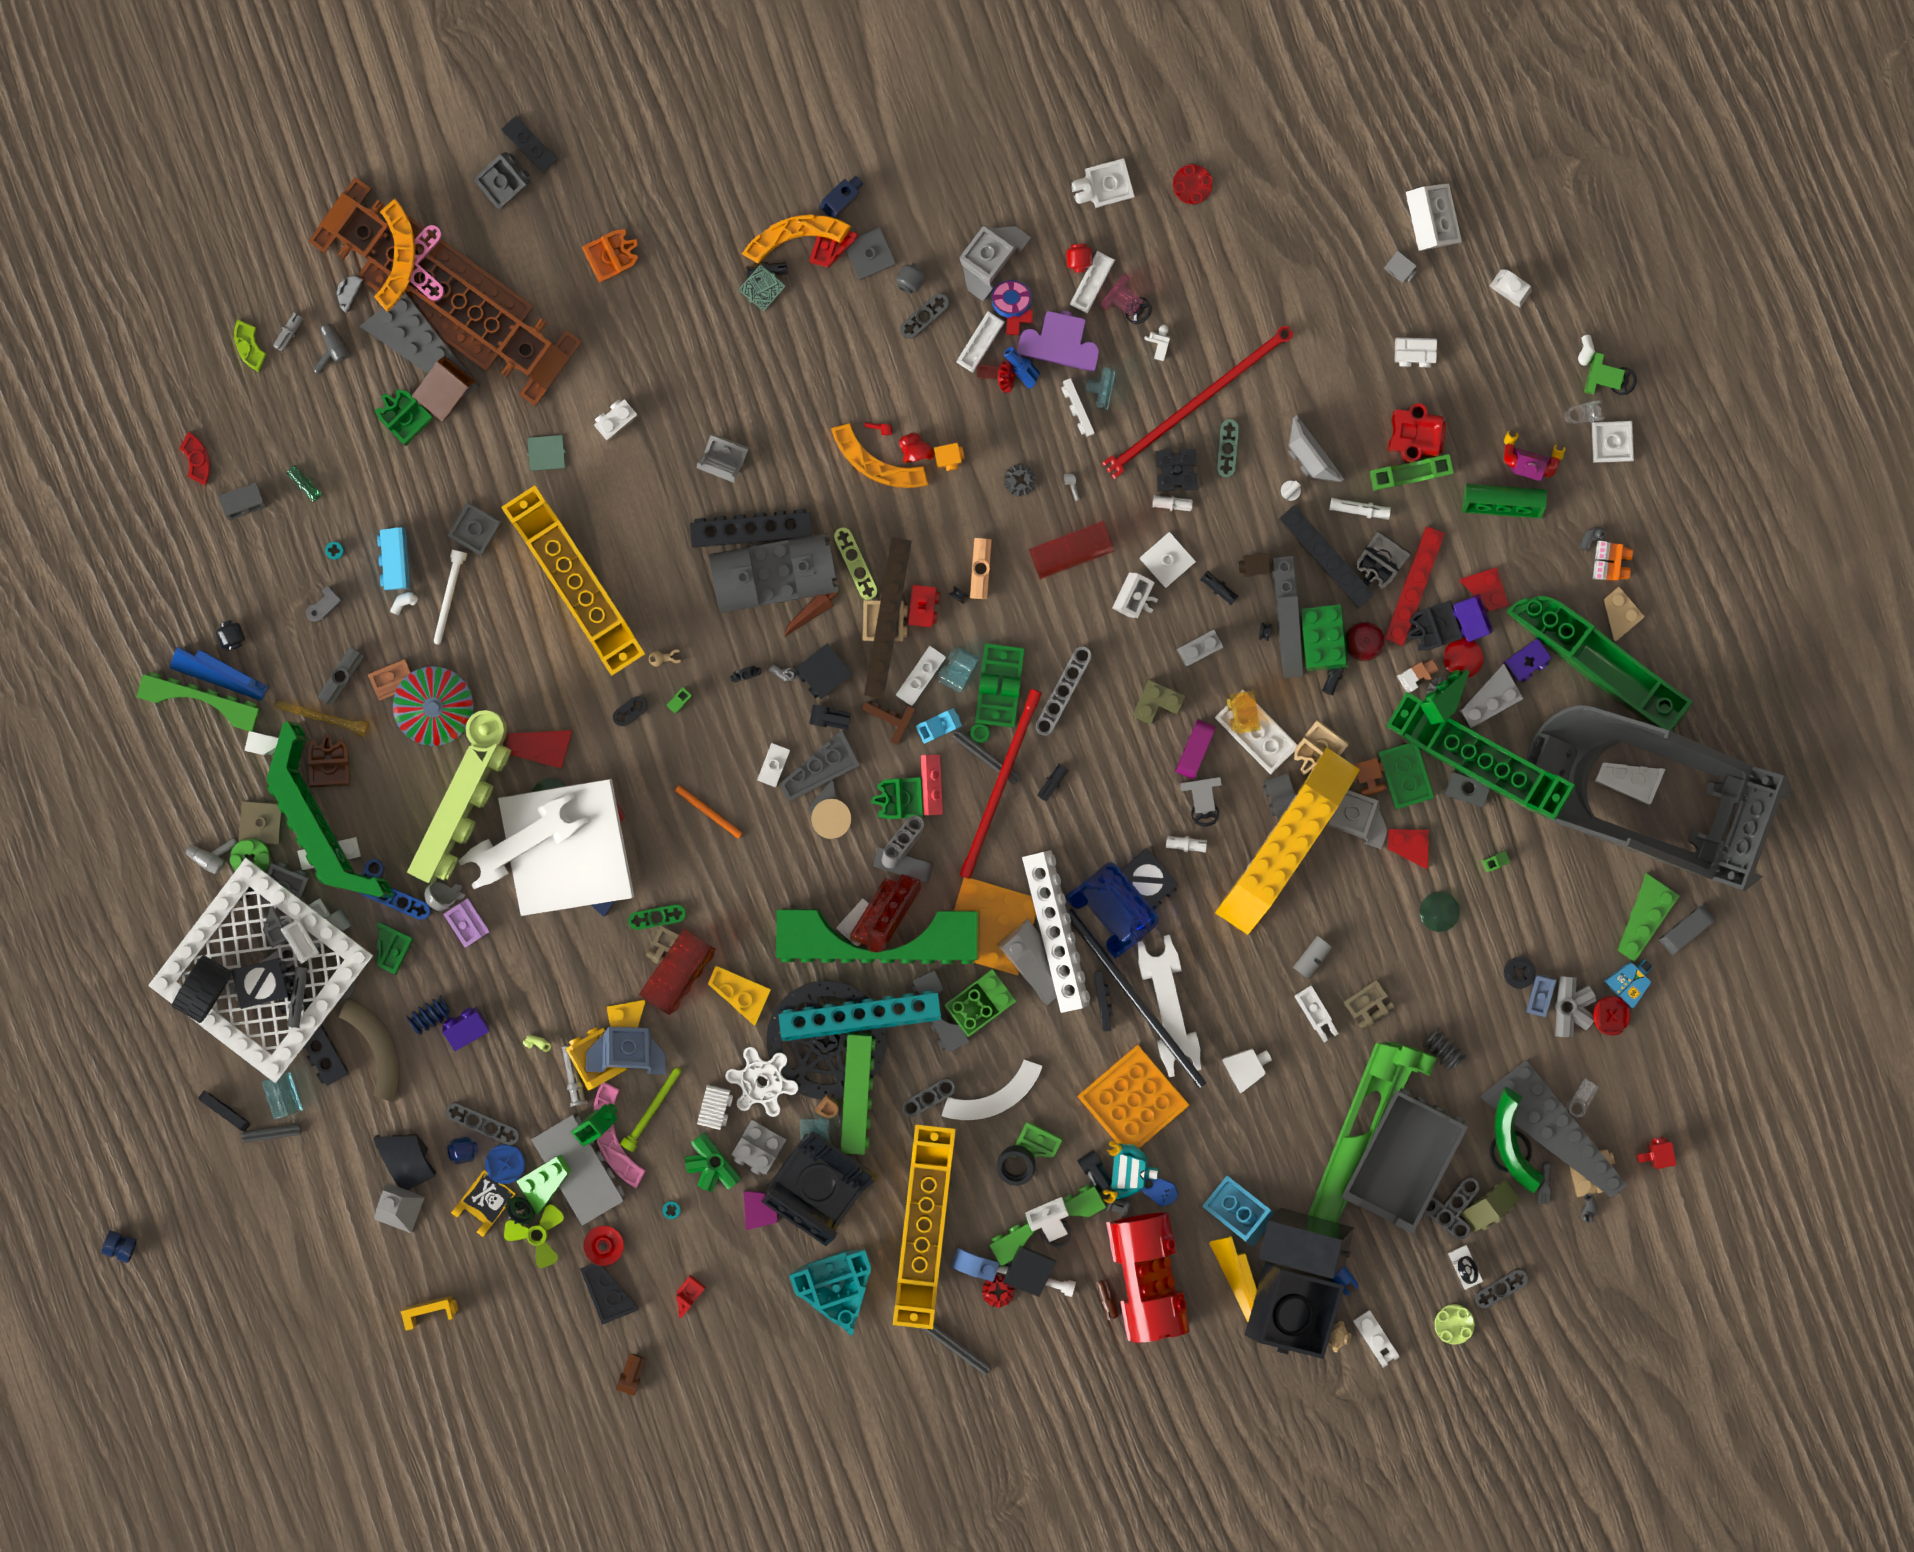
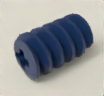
(429, 1015)

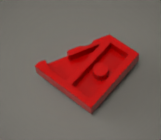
(828, 251)
(1489, 587)

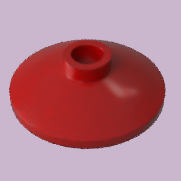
(605, 1235)

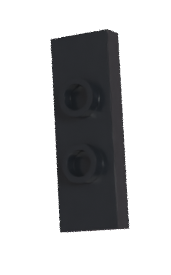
(529, 144)
(1102, 992)

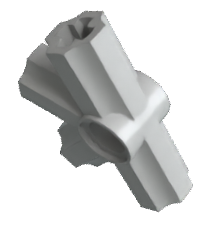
(1576, 1012)

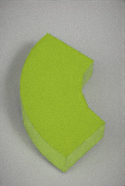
(246, 345)

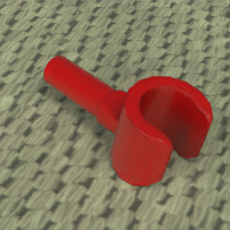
(885, 428)

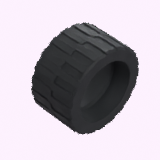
(201, 988)

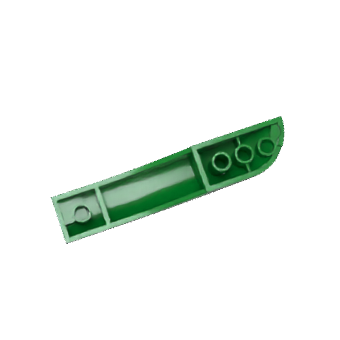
(1601, 661)

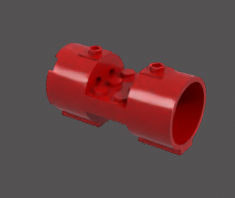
(1143, 1249)

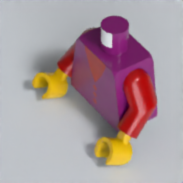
(1529, 463)

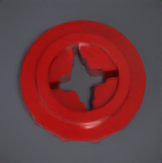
(1006, 376)
(991, 1298)

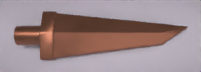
(813, 609)

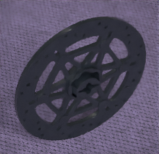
(802, 1069)

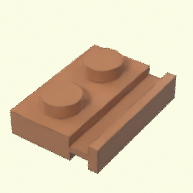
(388, 678)

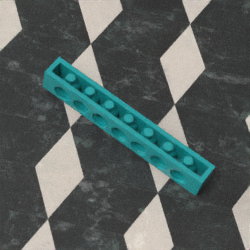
(850, 1024)

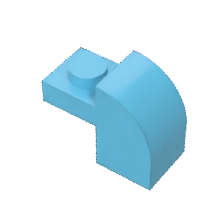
(939, 725)

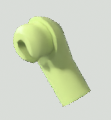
(538, 1041)

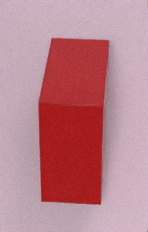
(1013, 323)

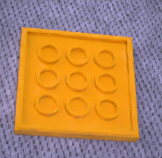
(1133, 1099)

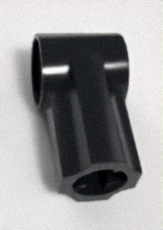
(826, 717)
(1093, 1168)

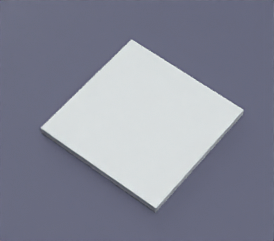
(580, 869)

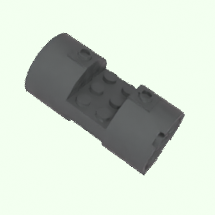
(773, 573)

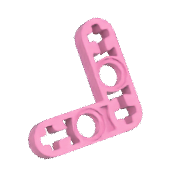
(418, 258)

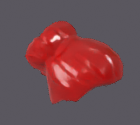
(914, 448)

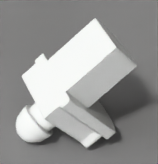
(1162, 341)

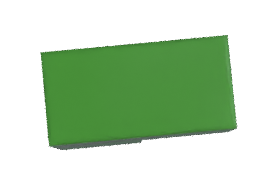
(679, 700)
(1495, 861)

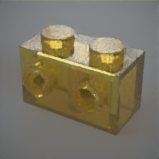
(1244, 712)

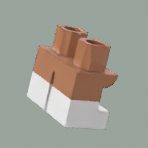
(1416, 672)

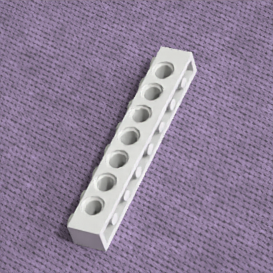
(1052, 941)

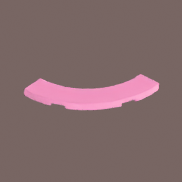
(609, 1143)

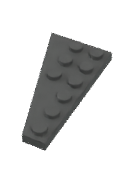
(413, 336)

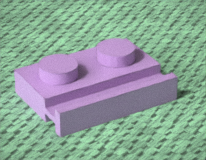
(466, 922)

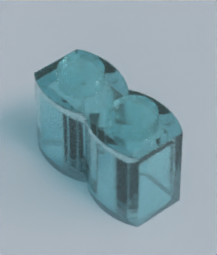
(958, 669)

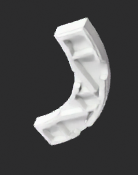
(997, 1102)

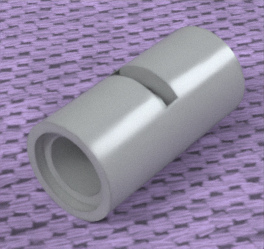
(1312, 957)

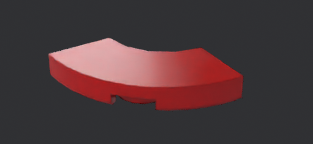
(198, 458)

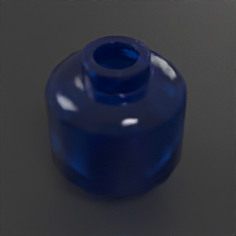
(462, 1150)

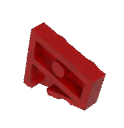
(1410, 845)

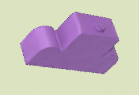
(1060, 342)

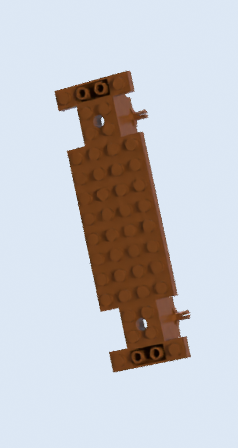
(476, 311)

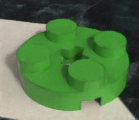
(250, 846)

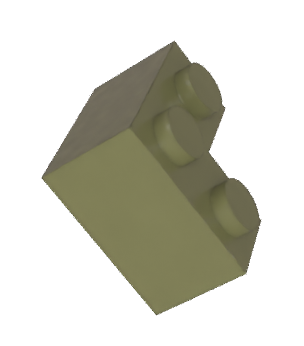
(1154, 697)
(1490, 1207)

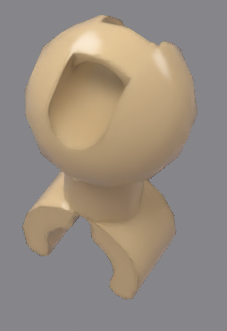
(659, 658)

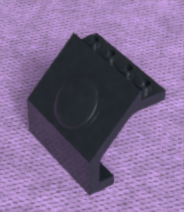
(817, 1187)

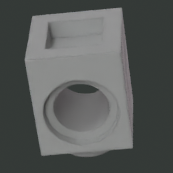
(1400, 267)

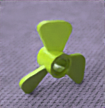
(544, 1253)

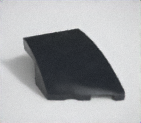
(405, 1159)

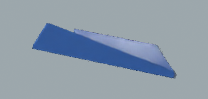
(217, 672)

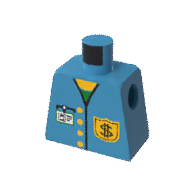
(1630, 982)

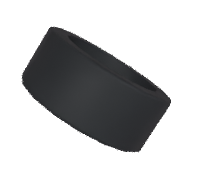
(1022, 1152)

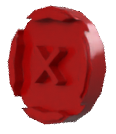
(1611, 1015)

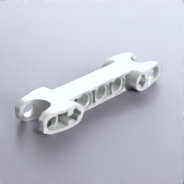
(553, 823)
(1161, 971)

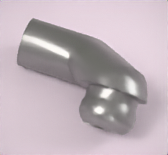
(783, 674)

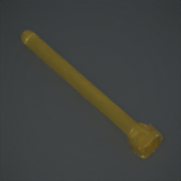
(359, 727)

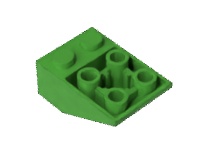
(980, 1002)

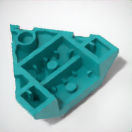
(835, 1285)

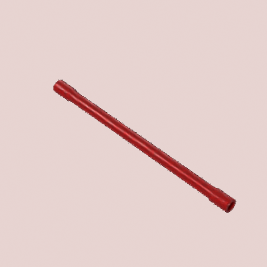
(1030, 706)

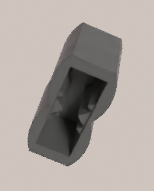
(1280, 794)

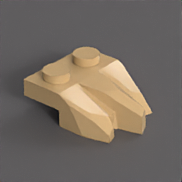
(1315, 743)

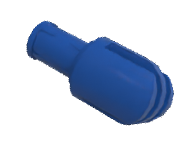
(1022, 367)

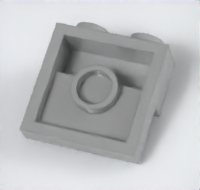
(758, 1148)

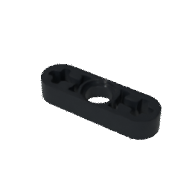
(224, 1110)

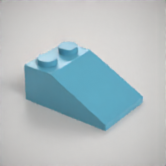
(1239, 1211)

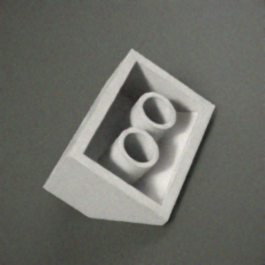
(1433, 216)

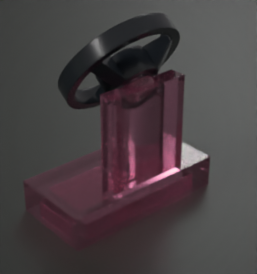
(1127, 301)

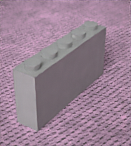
(589, 1184)

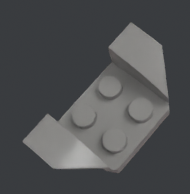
(988, 255)
(1361, 818)

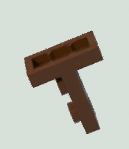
(890, 717)

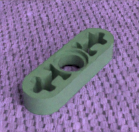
(1220, 453)

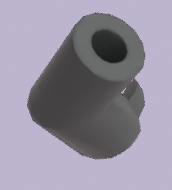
(1592, 535)
(1590, 1208)

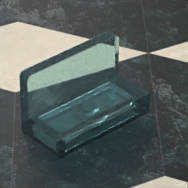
(282, 1096)

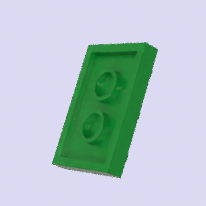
(1406, 775)

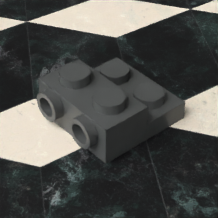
(502, 179)
(294, 881)

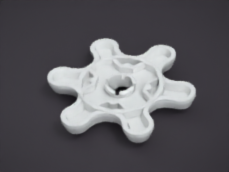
(752, 1090)

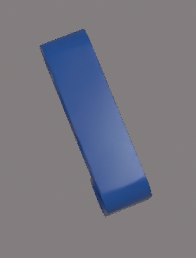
(393, 902)

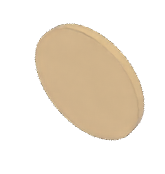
(831, 818)

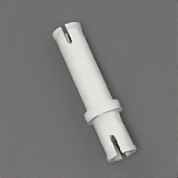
(1360, 508)

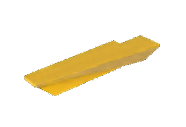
(1236, 1271)

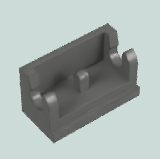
(242, 501)

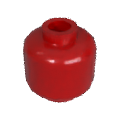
(1079, 257)

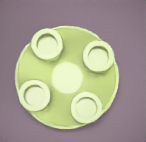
(1454, 1324)

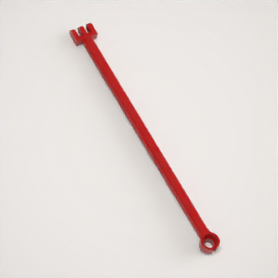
(1196, 402)

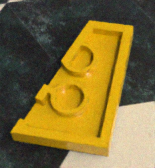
(740, 992)

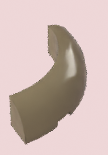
(381, 1045)

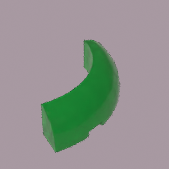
(1508, 1145)

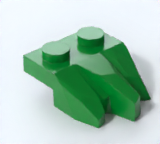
(403, 416)
(900, 798)

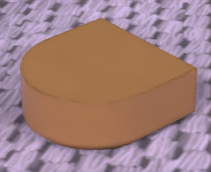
(828, 1107)

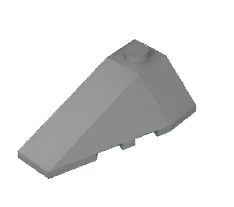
(1028, 955)

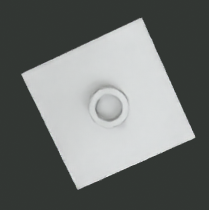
(1612, 441)
(1167, 560)

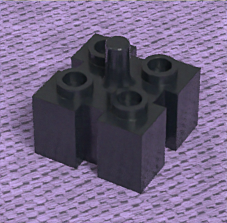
(1176, 470)

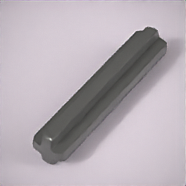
(271, 1133)

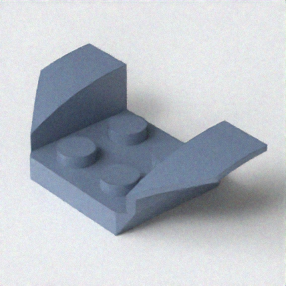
(626, 1049)

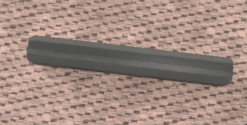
(983, 754)
(959, 1349)

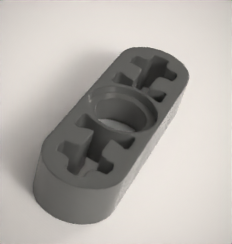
(909, 321)
(1510, 1275)

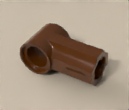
(629, 1378)

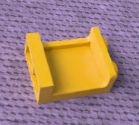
(577, 1053)
(410, 1312)

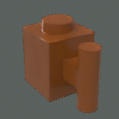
(1369, 771)

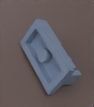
(1541, 995)

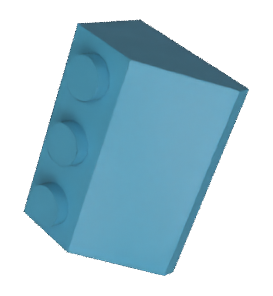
(394, 559)

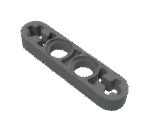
(483, 1121)

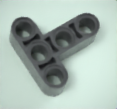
(1453, 1211)

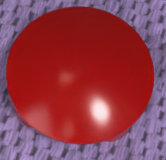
(1192, 184)
(1462, 656)

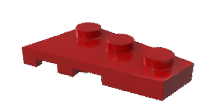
(540, 747)

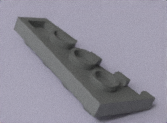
(826, 764)

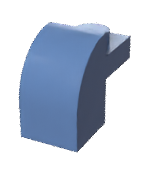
(974, 1265)

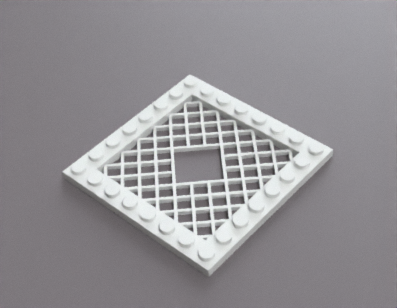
(355, 960)

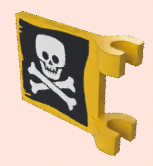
(485, 1201)

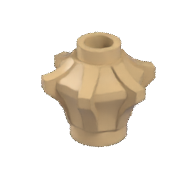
(1339, 1336)

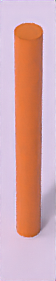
(708, 811)

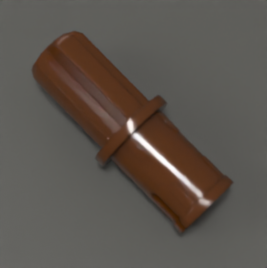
(1107, 1299)

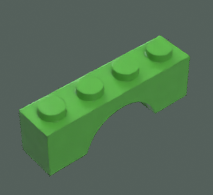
(1411, 472)

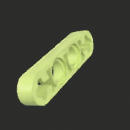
(858, 562)

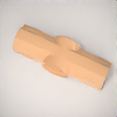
(980, 582)

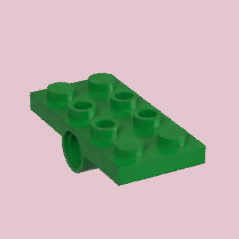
(999, 685)

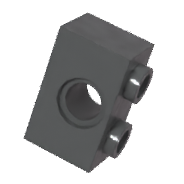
(1455, 789)

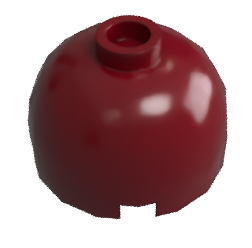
(1364, 641)

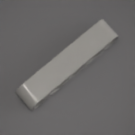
(1056, 698)

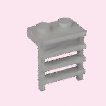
(723, 458)

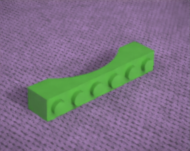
(238, 714)
(1083, 1204)

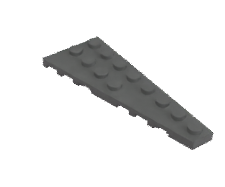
(1553, 1127)

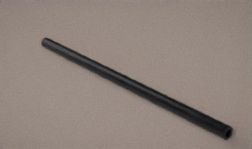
(1136, 999)

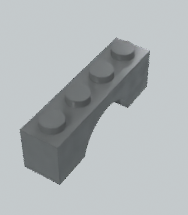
(950, 1034)

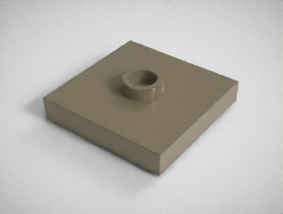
(260, 822)

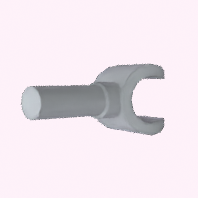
(1071, 480)

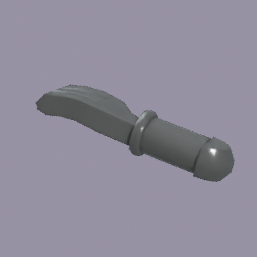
(1543, 1193)

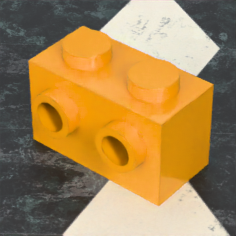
(949, 456)

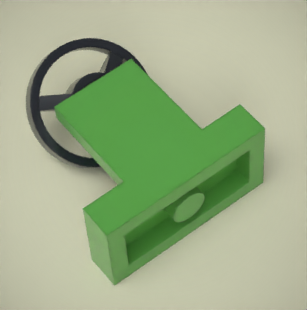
(1608, 377)

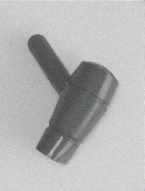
(335, 346)

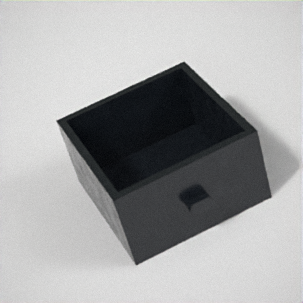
(1306, 1243)
(1294, 1314)

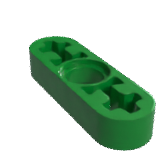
(652, 924)

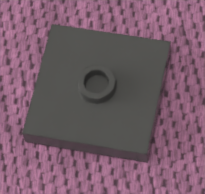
(870, 254)
(474, 529)

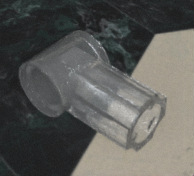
(1583, 1096)

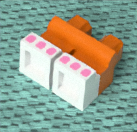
(1614, 553)

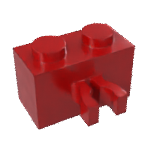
(922, 606)
(1660, 1153)

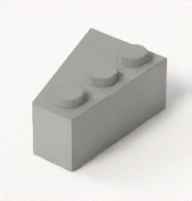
(1493, 697)

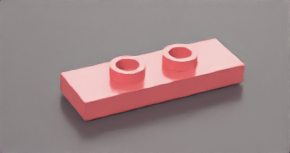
(931, 784)

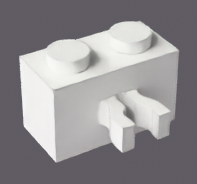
(1134, 595)

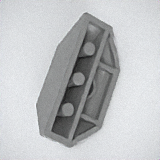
(1310, 454)

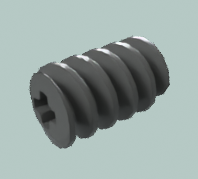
(1443, 1049)

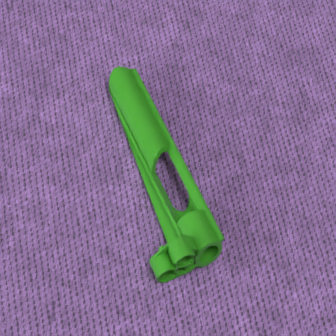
(1385, 1072)

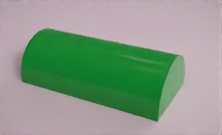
(1504, 500)

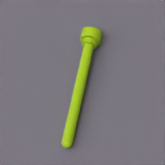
(631, 1141)

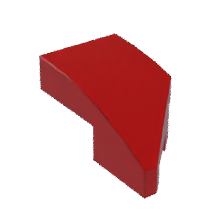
(688, 1294)

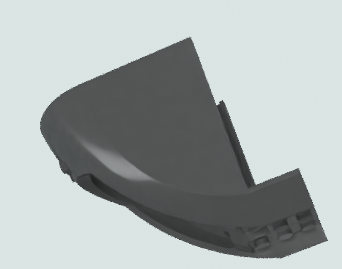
(1580, 734)

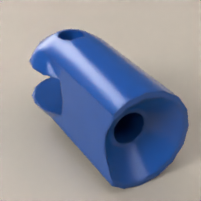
(1345, 1277)

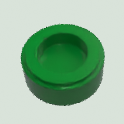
(980, 733)

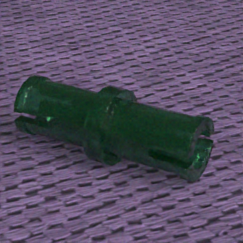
(304, 483)

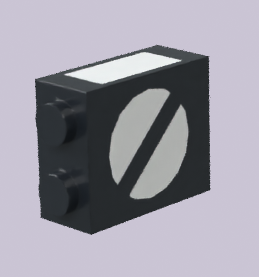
(1150, 878)
(261, 983)

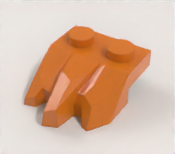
(610, 255)

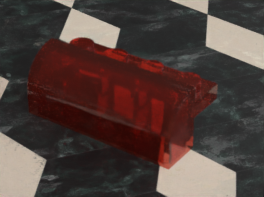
(1071, 550)
(885, 912)
(677, 972)

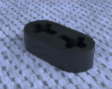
(626, 707)

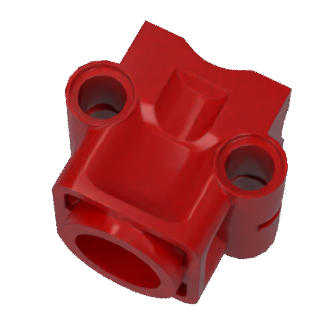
(1421, 434)

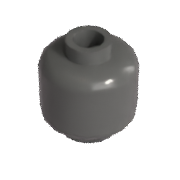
(910, 278)

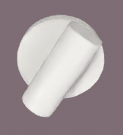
(1291, 490)

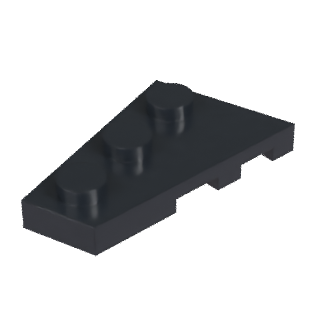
(607, 1295)

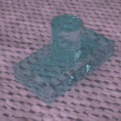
(1102, 388)

